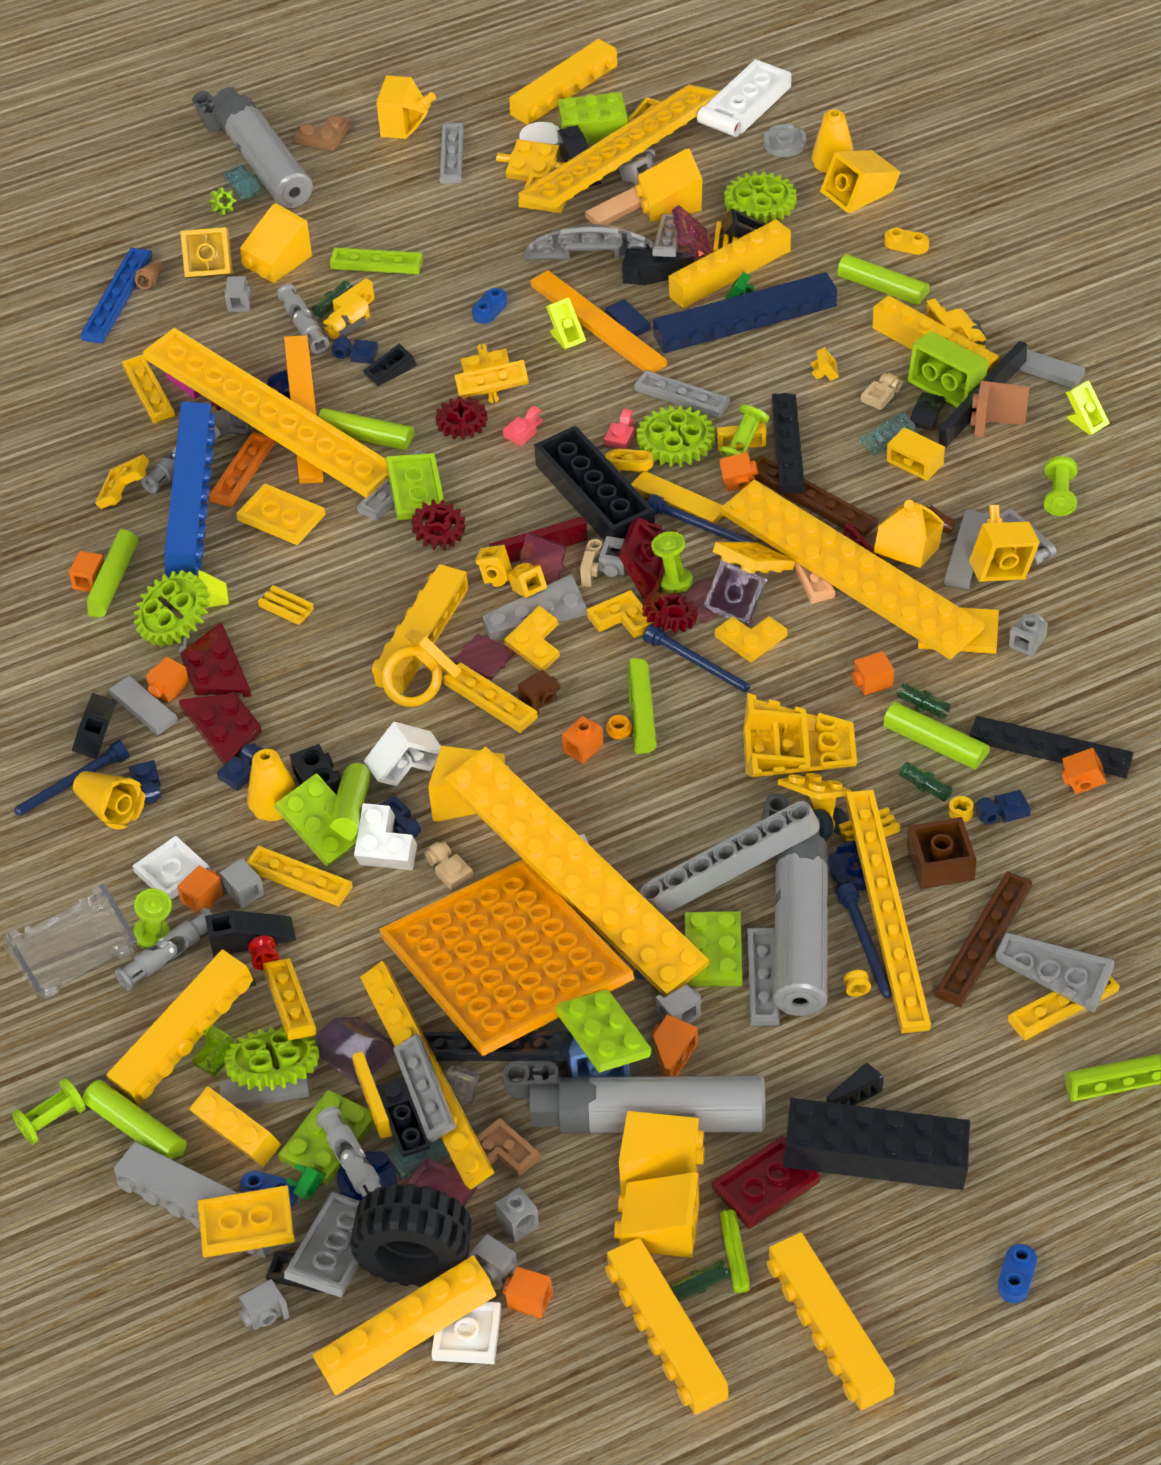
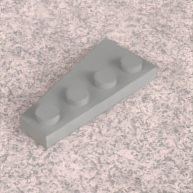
(559, 599)
(1063, 970)

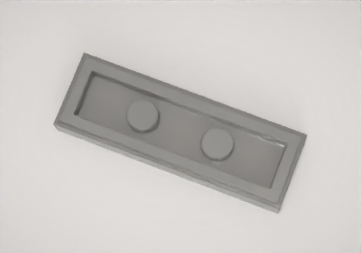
(1052, 369)
(143, 705)
(243, 1098)

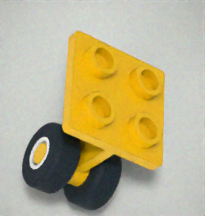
(823, 799)

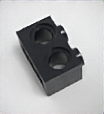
(313, 761)

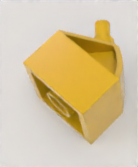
(401, 107)
(206, 252)
(909, 534)
(1003, 549)

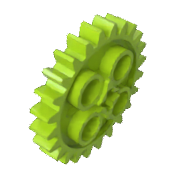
(761, 196)
(676, 435)
(185, 594)
(252, 1064)

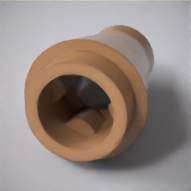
(148, 275)

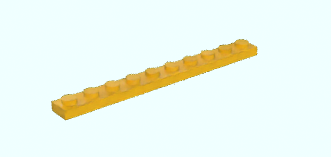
(888, 912)
(402, 1025)

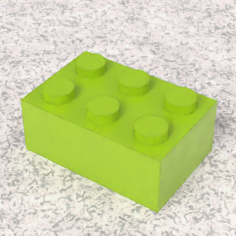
(593, 114)
(945, 368)

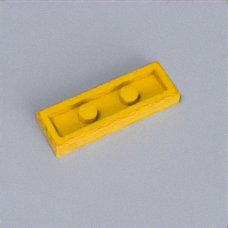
(491, 379)
(371, 1095)

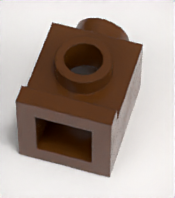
(538, 690)

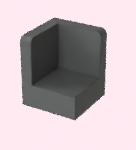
(230, 424)

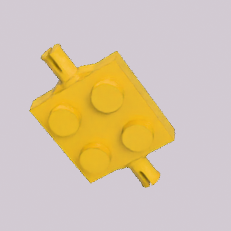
(530, 158)
(484, 360)

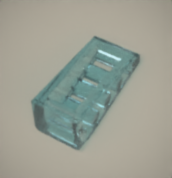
(886, 429)

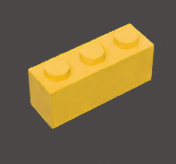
(235, 1126)

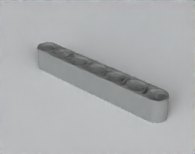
(731, 857)

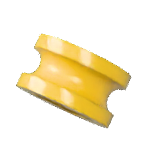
(963, 802)
(857, 983)

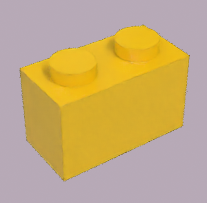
(915, 454)

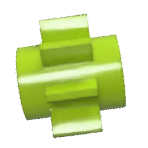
(224, 196)

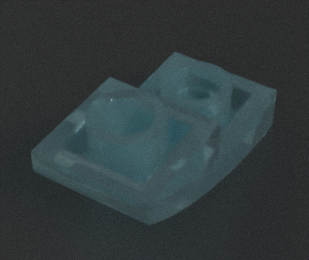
(242, 182)

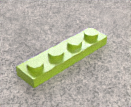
(376, 260)

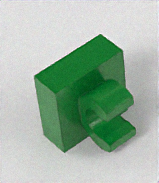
(740, 286)
(309, 1181)

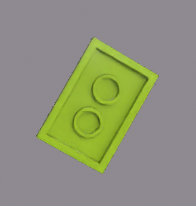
(413, 482)
(309, 814)
(720, 941)
(603, 1030)
(309, 1142)

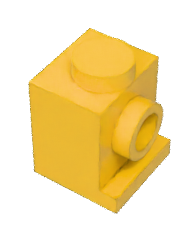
(494, 565)
(525, 575)

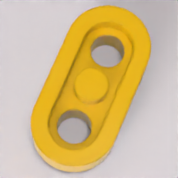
(906, 241)
(630, 459)

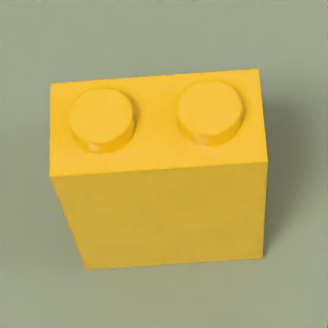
(858, 179)
(670, 185)
(276, 244)
(445, 802)
(659, 1147)
(661, 1214)

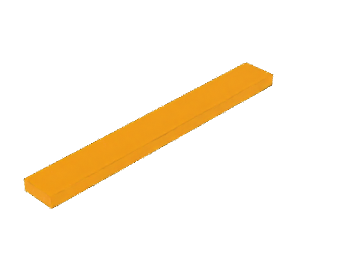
(600, 323)
(302, 393)

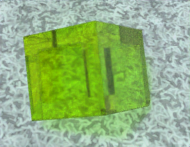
(212, 1055)

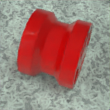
(262, 951)

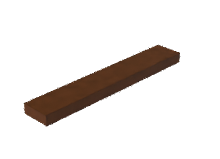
(818, 500)
(983, 939)

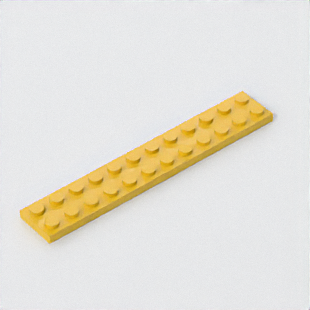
(617, 148)
(268, 411)
(853, 569)
(577, 872)

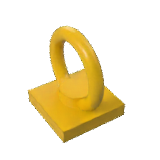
(430, 657)

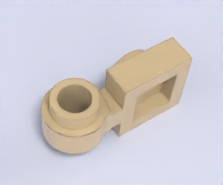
(881, 393)
(590, 562)
(451, 870)

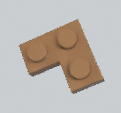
(323, 137)
(506, 1145)

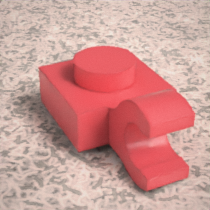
(521, 429)
(621, 434)

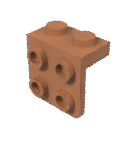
(999, 404)

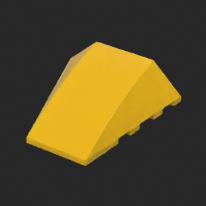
(793, 741)

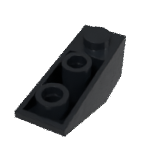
(94, 725)
(235, 929)
(402, 1117)

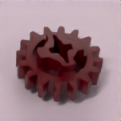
(461, 418)
(438, 524)
(670, 611)

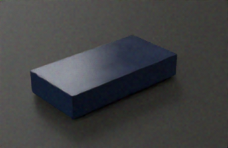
(628, 317)

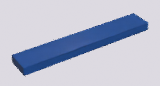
(115, 296)

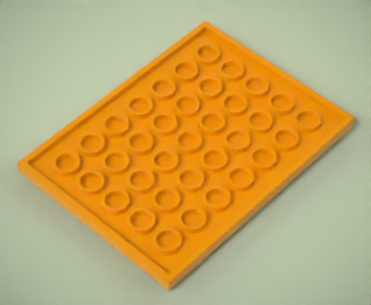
(504, 955)

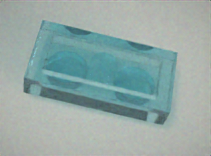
(408, 1165)

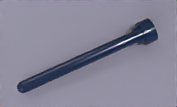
(661, 507)
(657, 636)
(116, 753)
(849, 897)

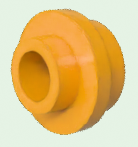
(618, 727)

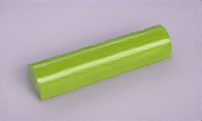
(882, 279)
(369, 429)
(111, 573)
(641, 706)
(935, 735)
(349, 800)
(1113, 1077)
(133, 1120)

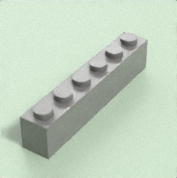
(169, 1184)

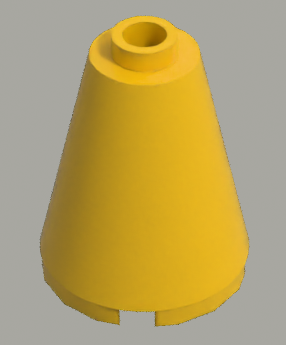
(832, 137)
(268, 784)
(110, 797)

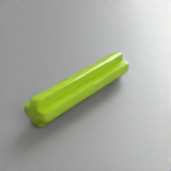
(734, 1251)

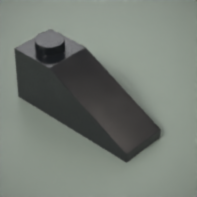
(572, 143)
(644, 269)

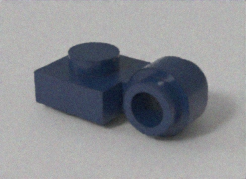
(361, 351)
(237, 771)
(148, 777)
(1007, 805)
(402, 817)

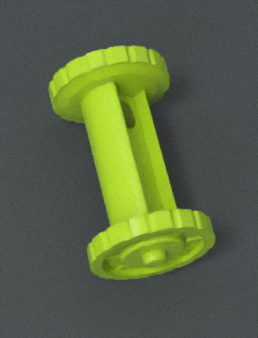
(746, 429)
(1060, 499)
(669, 546)
(152, 908)
(48, 1111)

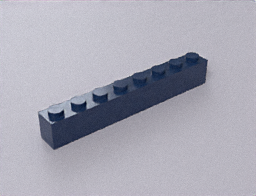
(744, 312)

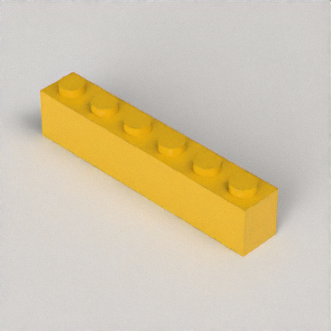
(563, 81)
(728, 262)
(908, 325)
(427, 616)
(180, 1027)
(830, 1321)
(404, 1325)
(667, 1326)

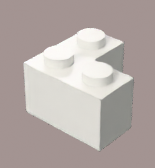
(400, 750)
(377, 843)

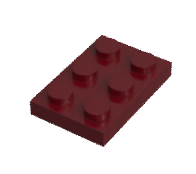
(762, 1184)

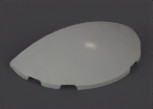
(583, 238)

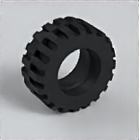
(410, 1233)

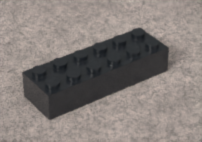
(591, 483)
(877, 1143)

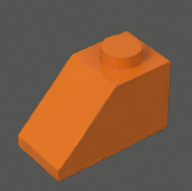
(673, 1044)

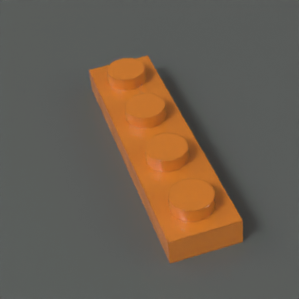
(241, 469)

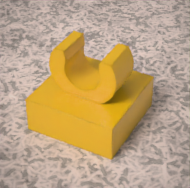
(824, 365)

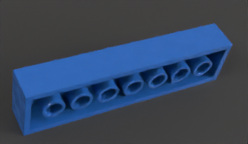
(190, 489)

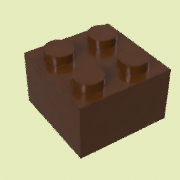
(941, 853)

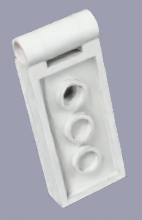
(745, 98)

